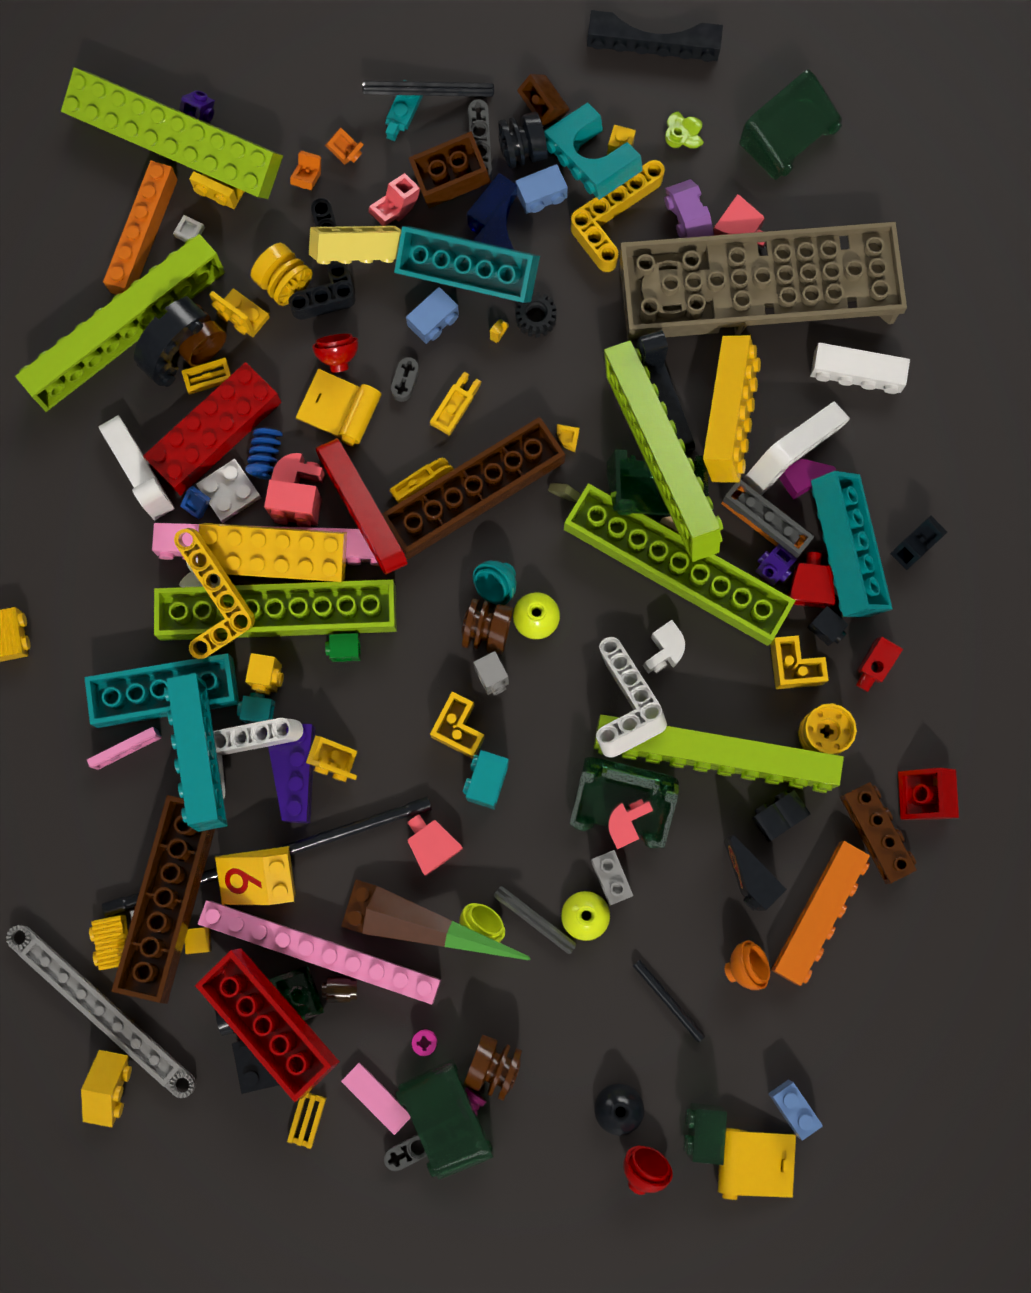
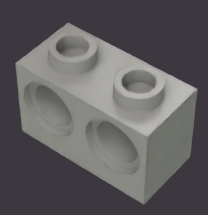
(491, 674)
(611, 877)

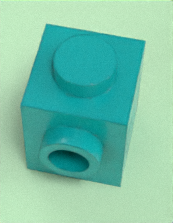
(255, 708)

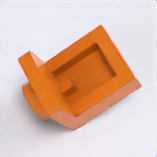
(344, 147)
(307, 170)

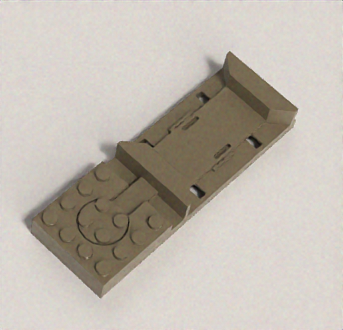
(724, 282)

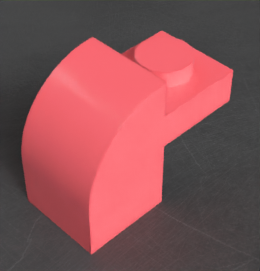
(397, 203)
(292, 468)
(620, 822)

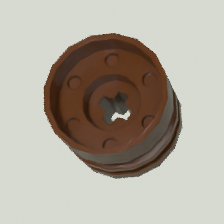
(203, 345)
(486, 626)
(493, 1067)

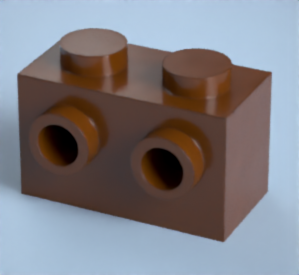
(543, 98)

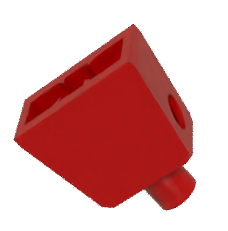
(812, 583)
(884, 654)

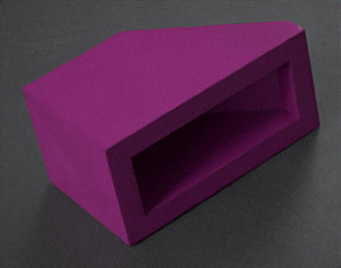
(799, 475)

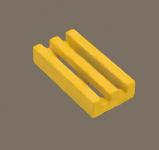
(203, 368)
(300, 1141)

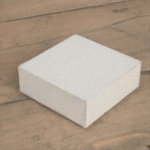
(188, 228)

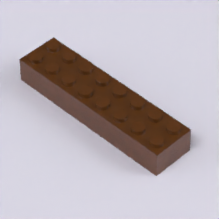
(474, 487)
(163, 907)

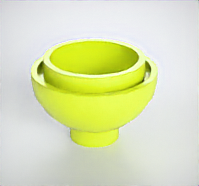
(532, 626)
(483, 920)
(573, 921)

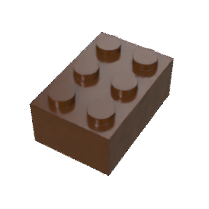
(449, 169)

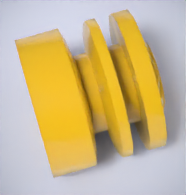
(280, 273)
(837, 723)

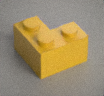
(791, 669)
(451, 726)
(104, 1088)

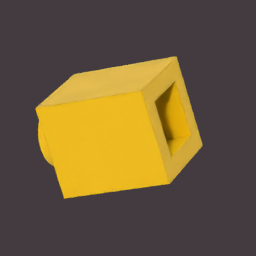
(620, 136)

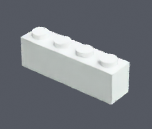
(860, 368)

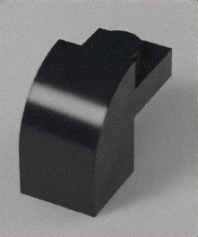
(918, 542)

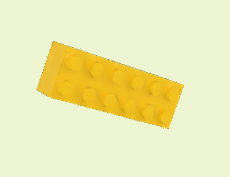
(731, 409)
(276, 551)

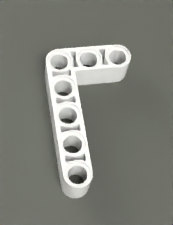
(794, 446)
(145, 483)
(647, 715)
(255, 738)

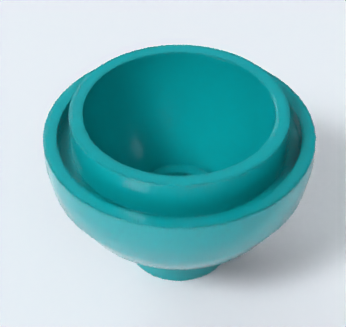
(495, 581)

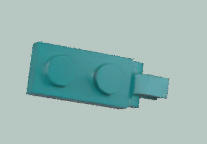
(401, 114)

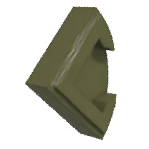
(564, 491)

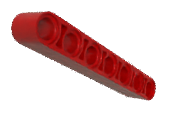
(361, 506)

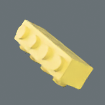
(354, 243)

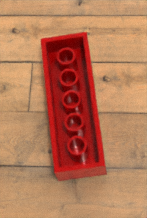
(212, 428)
(267, 1024)

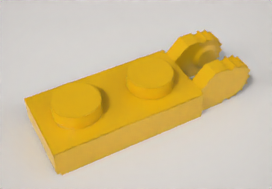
(454, 405)
(420, 479)

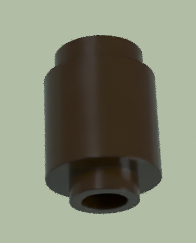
(339, 990)

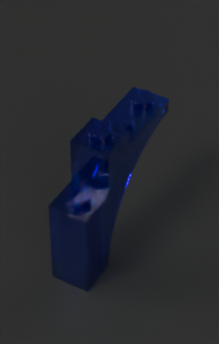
(491, 213)

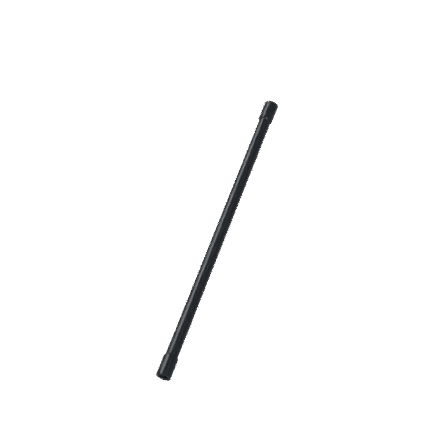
(410, 809)

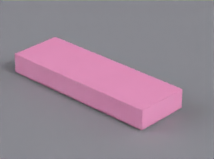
(124, 748)
(376, 1098)

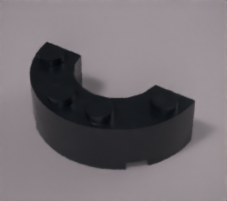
(163, 338)

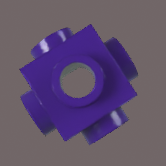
(198, 106)
(775, 565)

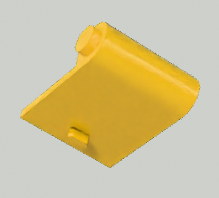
(340, 408)
(757, 1164)

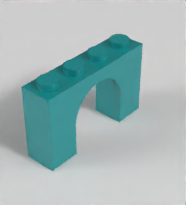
(598, 175)

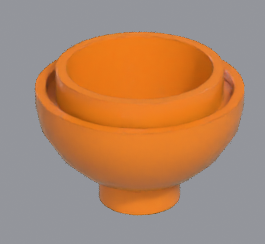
(748, 966)

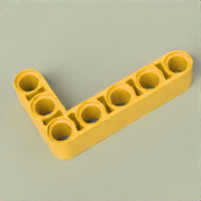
(611, 209)
(216, 593)

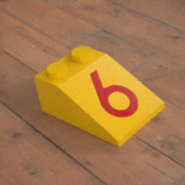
(256, 877)

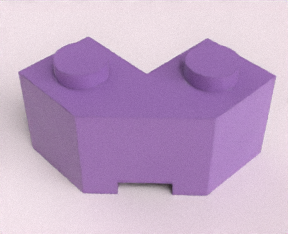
(692, 217)

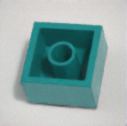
(487, 779)

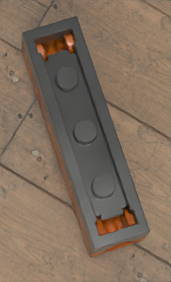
(766, 519)

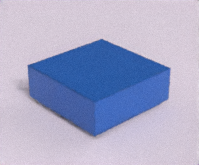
(195, 502)

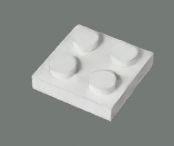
(228, 490)

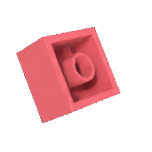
(293, 503)

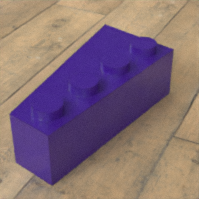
(294, 776)

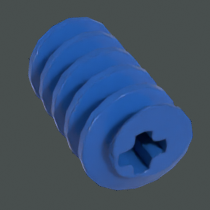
(262, 452)

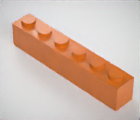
(141, 227)
(820, 913)

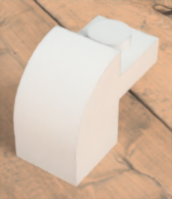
(671, 647)

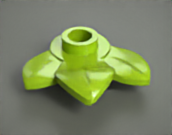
(683, 131)

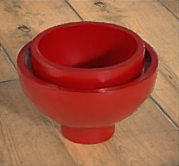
(336, 350)
(646, 1170)

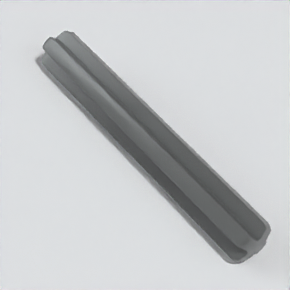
(535, 920)

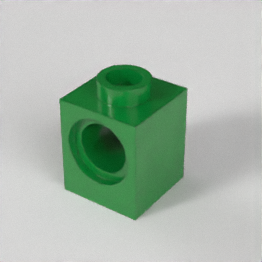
(343, 647)

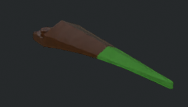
(388, 915)

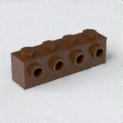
(878, 833)

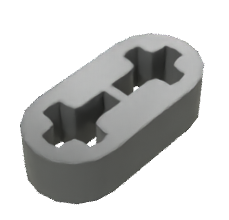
(410, 380)

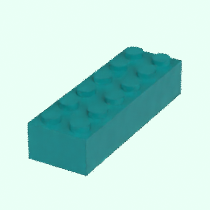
(467, 264)
(851, 544)
(140, 694)
(195, 752)

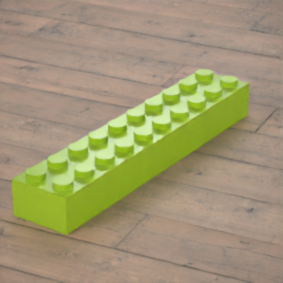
(171, 133)
(119, 323)
(663, 451)
(664, 559)
(281, 609)
(737, 756)

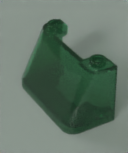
(790, 124)
(634, 488)
(608, 783)
(445, 1120)

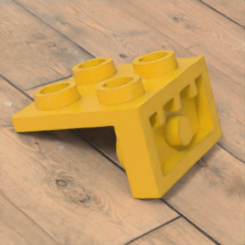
(240, 311)

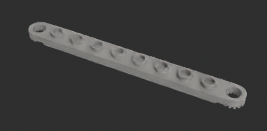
(101, 1011)

